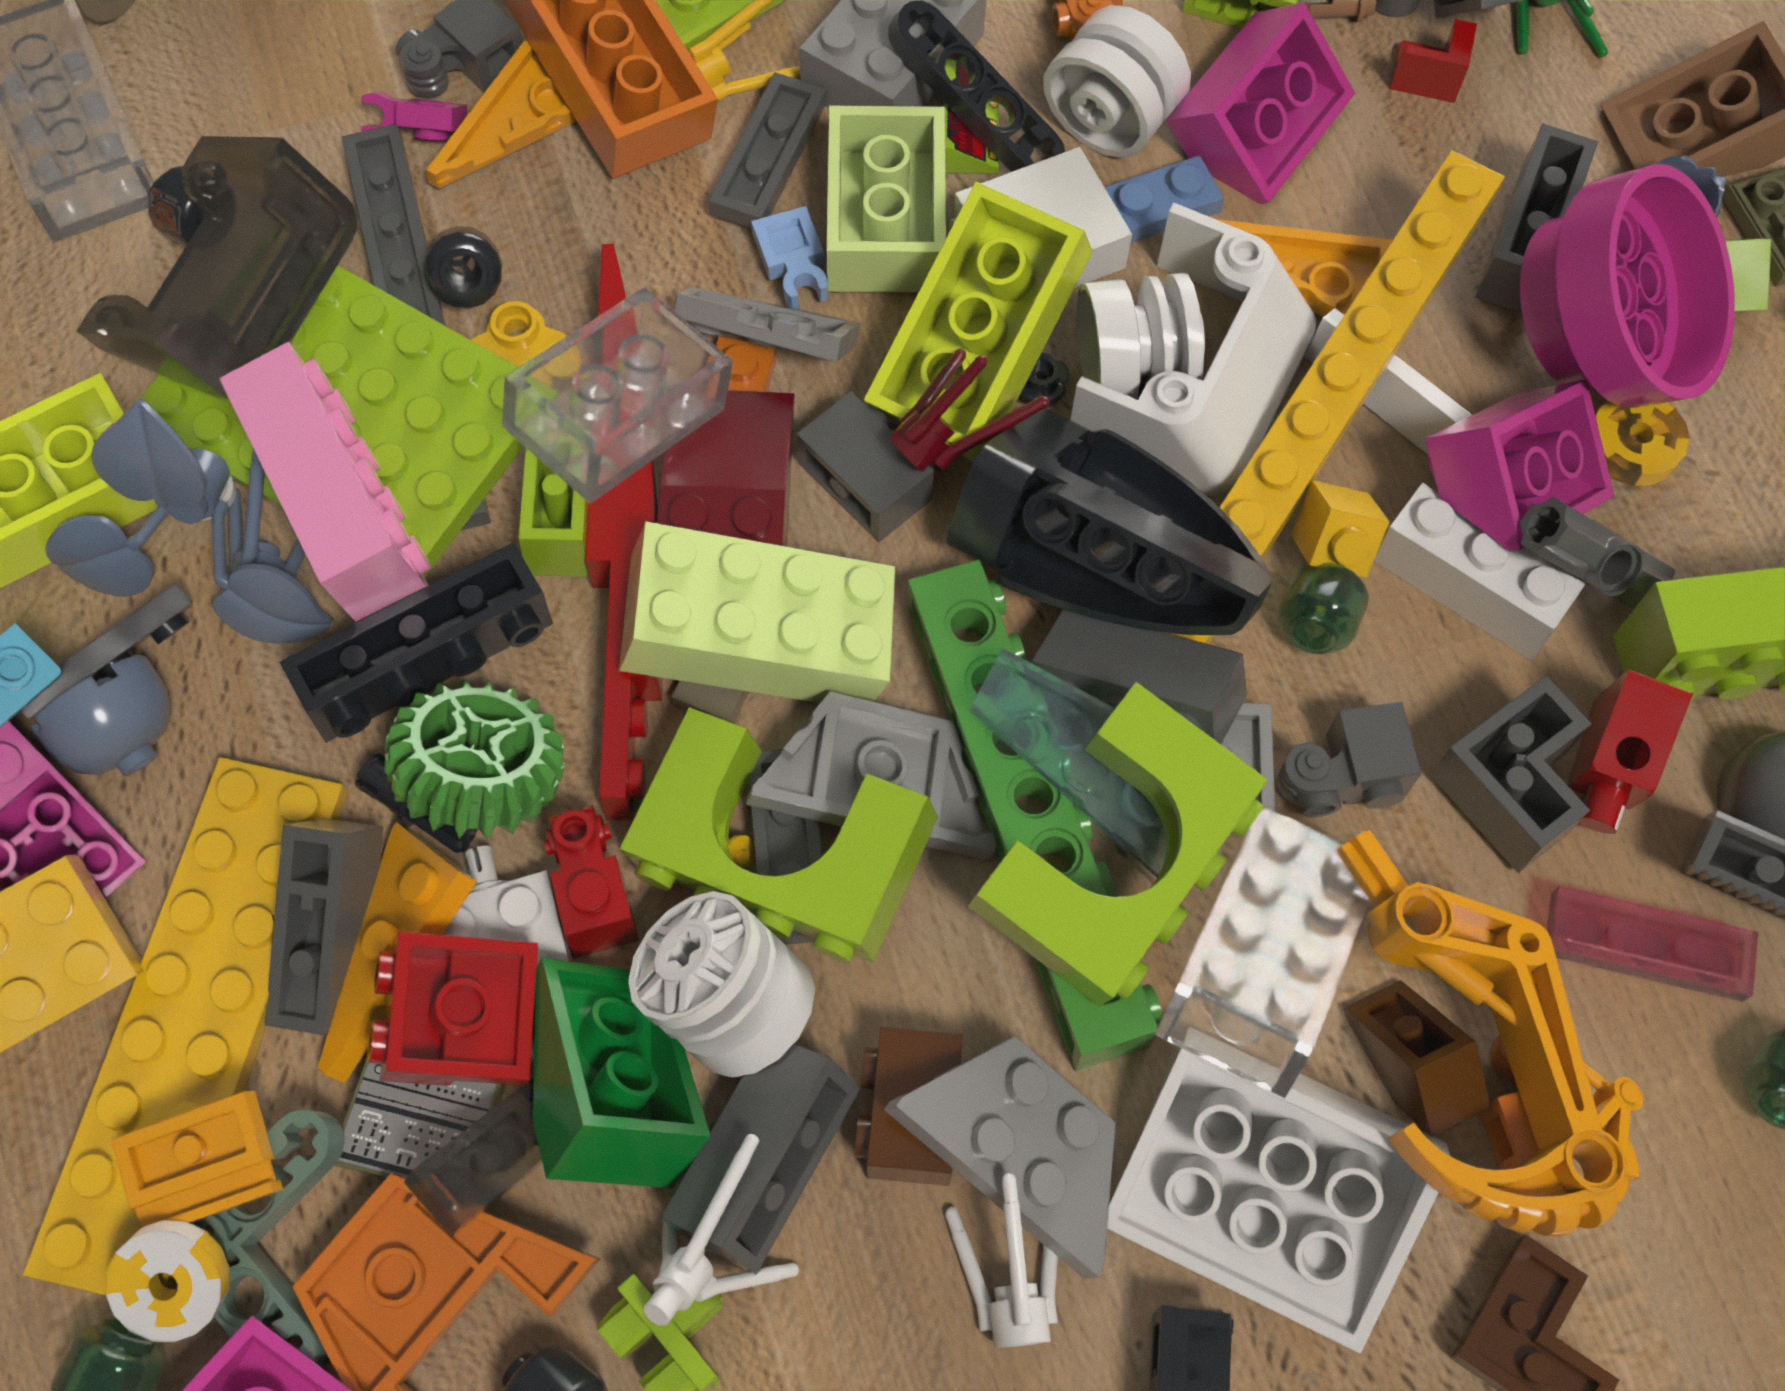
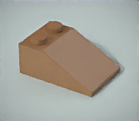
(1712, 108)

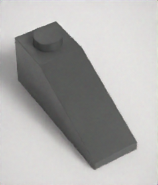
(319, 911)

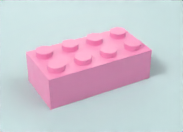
(327, 482)

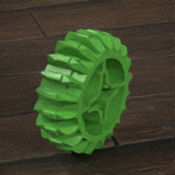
(456, 756)

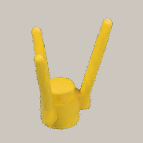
(713, 63)

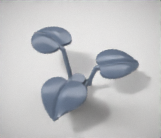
(147, 462)

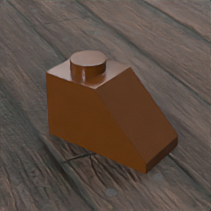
(1420, 1057)

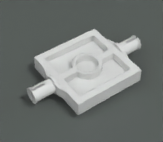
(511, 910)

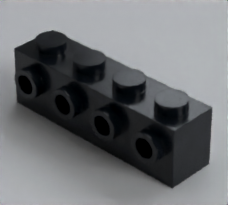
(418, 643)

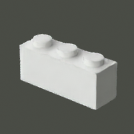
(1460, 566)

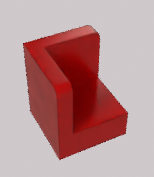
(1435, 70)

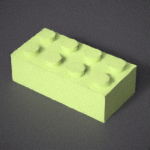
(756, 616)

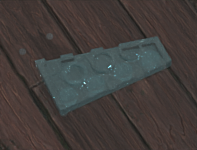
(1050, 728)

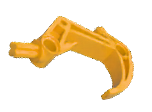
(1515, 972)

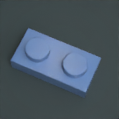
(1148, 197)

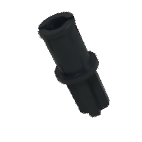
(380, 789)

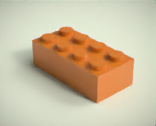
(621, 76)

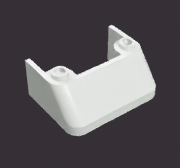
(1217, 423)

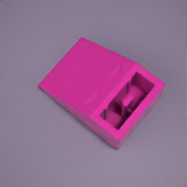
(50, 820)

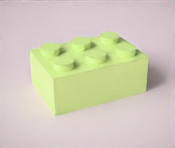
(884, 197)

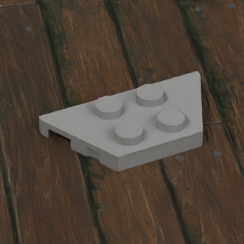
(857, 737)
(1023, 1119)

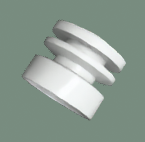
(1133, 341)
(722, 985)

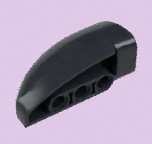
(1105, 532)

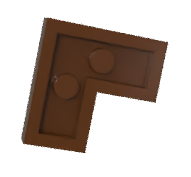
(1516, 1325)

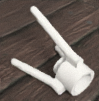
(1018, 1313)

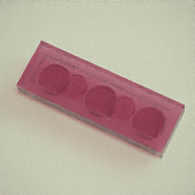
(1652, 943)

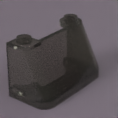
(246, 272)

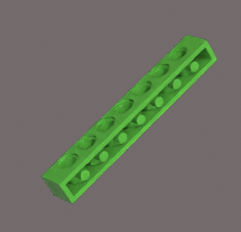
(966, 600)

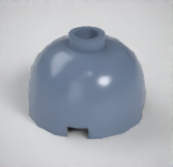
(107, 720)

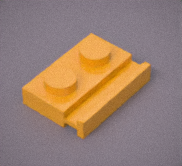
(198, 1162)

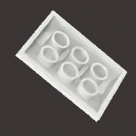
(1275, 1195)

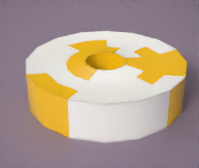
(149, 1306)

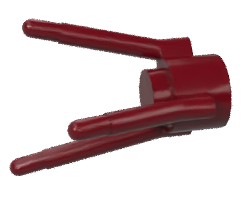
(925, 433)

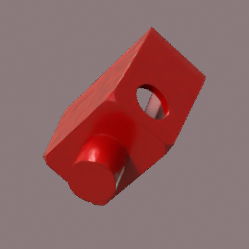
(1626, 747)

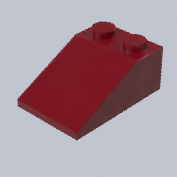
(733, 471)

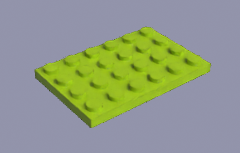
(417, 397)

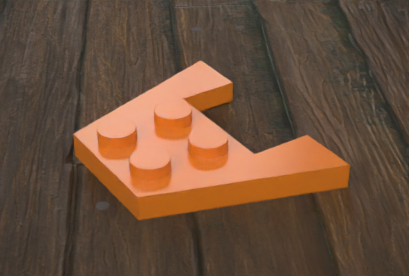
(401, 1282)

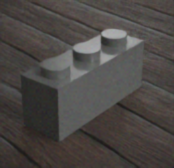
(1543, 192)
(1108, 658)
(795, 1114)

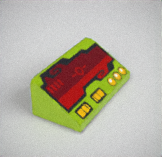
(962, 147)

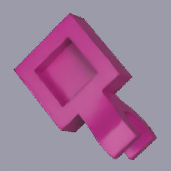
(429, 118)

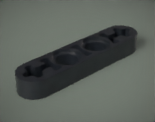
(984, 86)

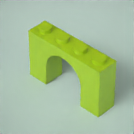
(1200, 799)
(838, 900)

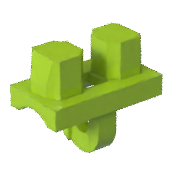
(628, 1327)

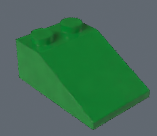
(609, 1083)

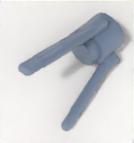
(252, 549)

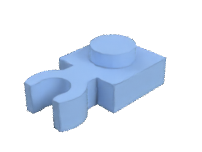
(791, 251)

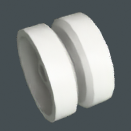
(1117, 81)

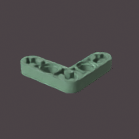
(241, 1230)

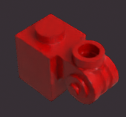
(588, 886)

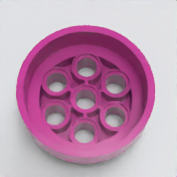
(1632, 289)

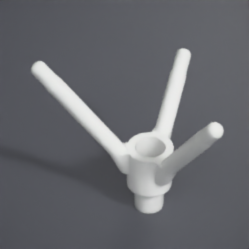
(687, 1272)

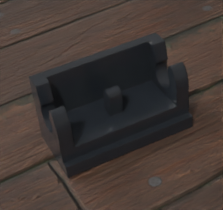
(1190, 1350)

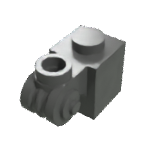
(466, 38)
(1369, 763)

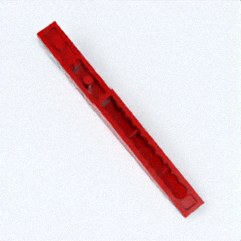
(612, 533)

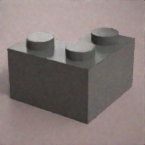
(1505, 775)

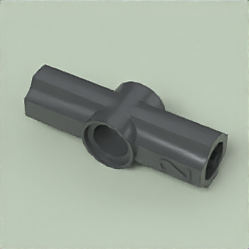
(1591, 552)

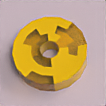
(1647, 462)

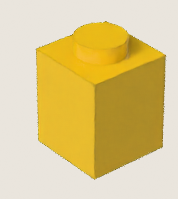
(1339, 527)

